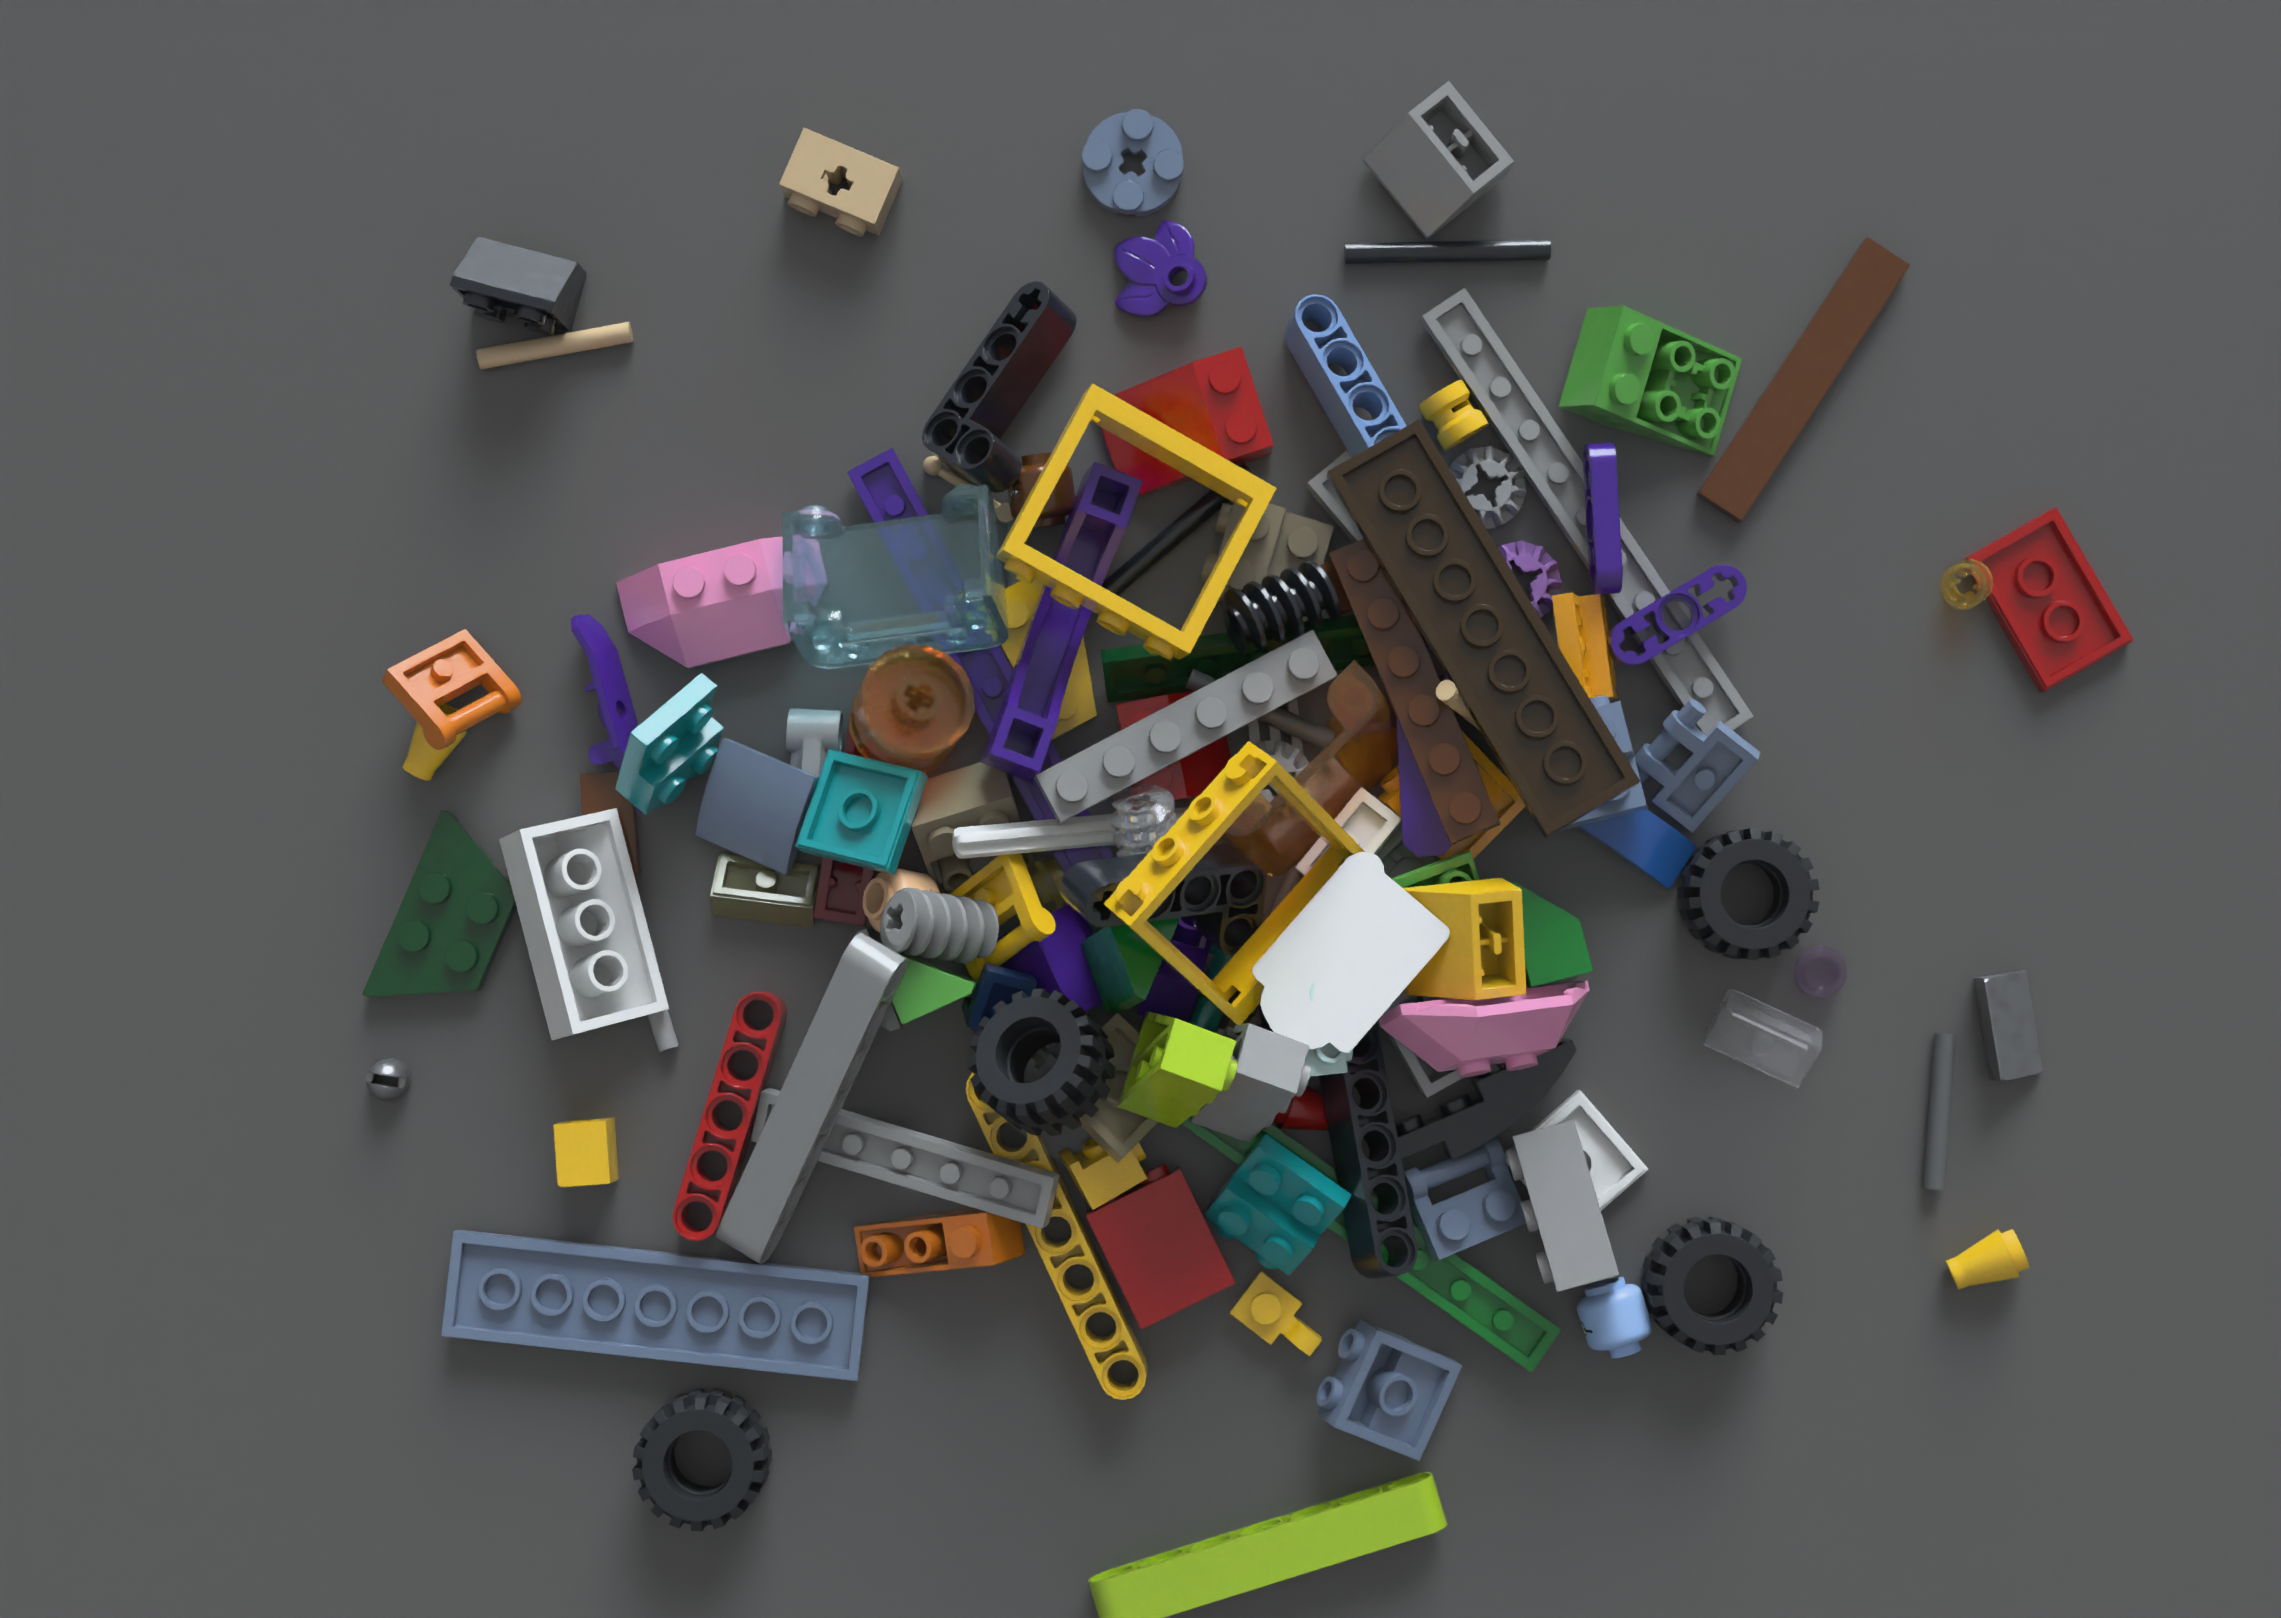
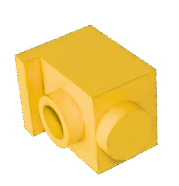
(1099, 1175)

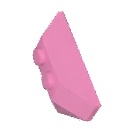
(710, 603)
(1486, 1031)

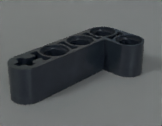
(995, 387)
(1220, 893)

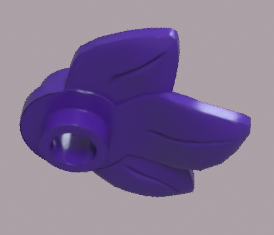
(1151, 270)

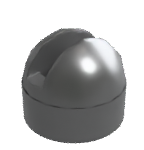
(393, 1068)

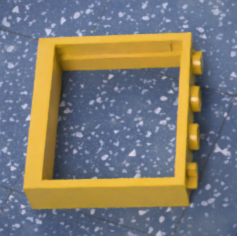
(1179, 453)
(1192, 838)

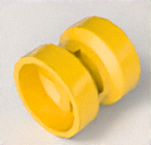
(1453, 415)

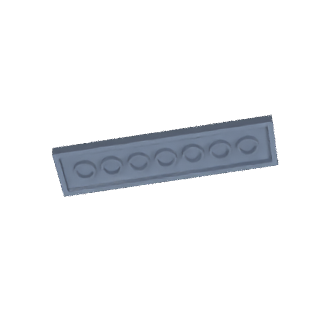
(656, 1305)

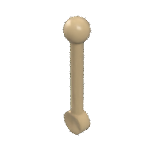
(933, 466)

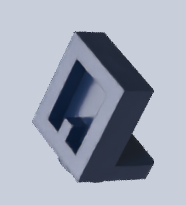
(994, 985)

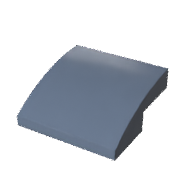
(755, 805)

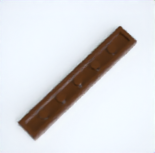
(1802, 379)

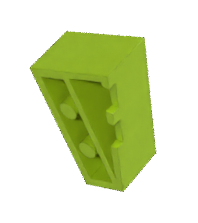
(1176, 1070)

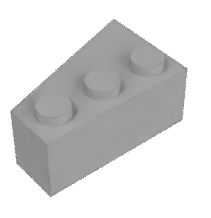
(1266, 1079)

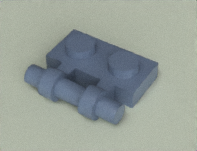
(1705, 775)

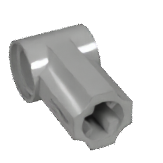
(811, 735)

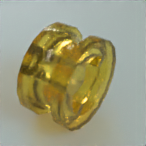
(1969, 599)

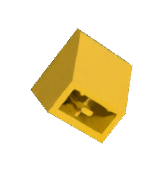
(1484, 944)

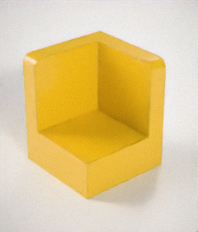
(586, 1152)

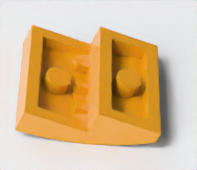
(1582, 639)

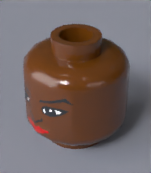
(1060, 501)

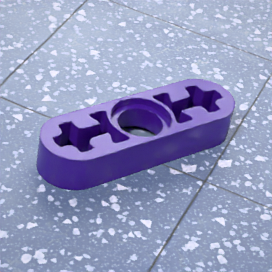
(1602, 518)
(1701, 584)

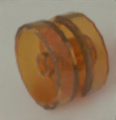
(912, 708)

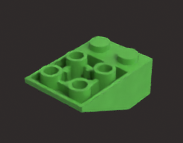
(1650, 379)

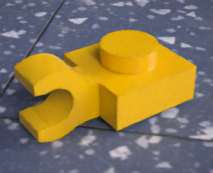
(1270, 1310)

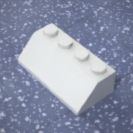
(583, 923)

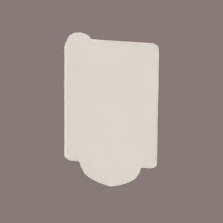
(1360, 947)

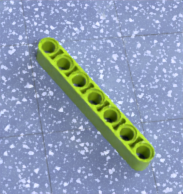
(1271, 1550)

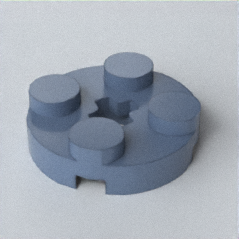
(1137, 134)

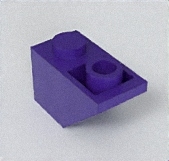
(1170, 991)

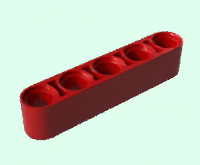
(711, 1133)

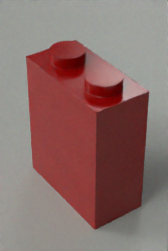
(1160, 1246)

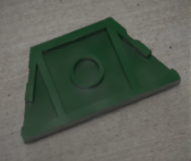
(446, 921)

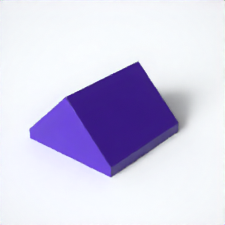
(1060, 960)

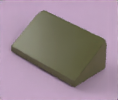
(762, 894)

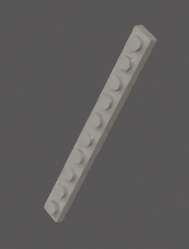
(1559, 481)

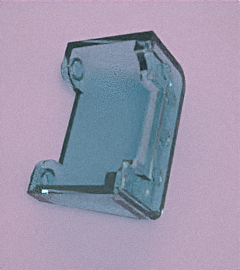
(894, 582)

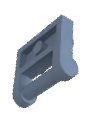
(1469, 1215)

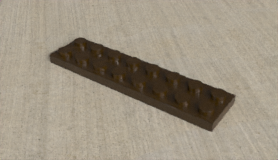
(1482, 628)

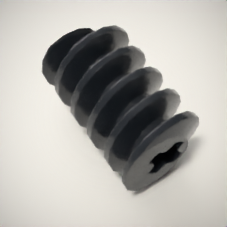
(1278, 603)

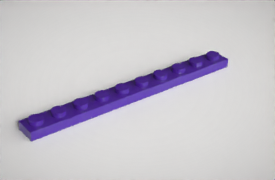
(891, 496)

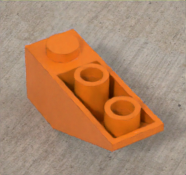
(937, 1242)

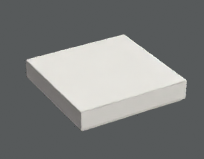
(1608, 1157)

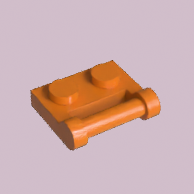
(443, 674)

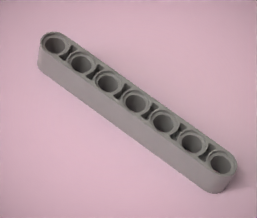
(812, 1097)

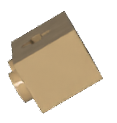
(825, 161)

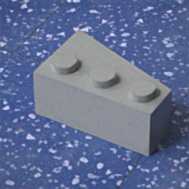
(1562, 1206)

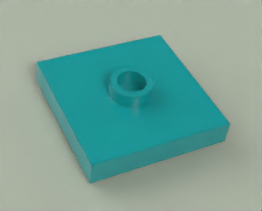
(861, 811)

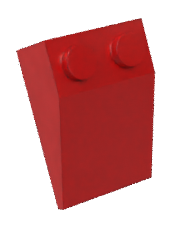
(1205, 401)

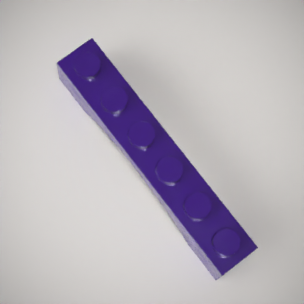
(1055, 631)

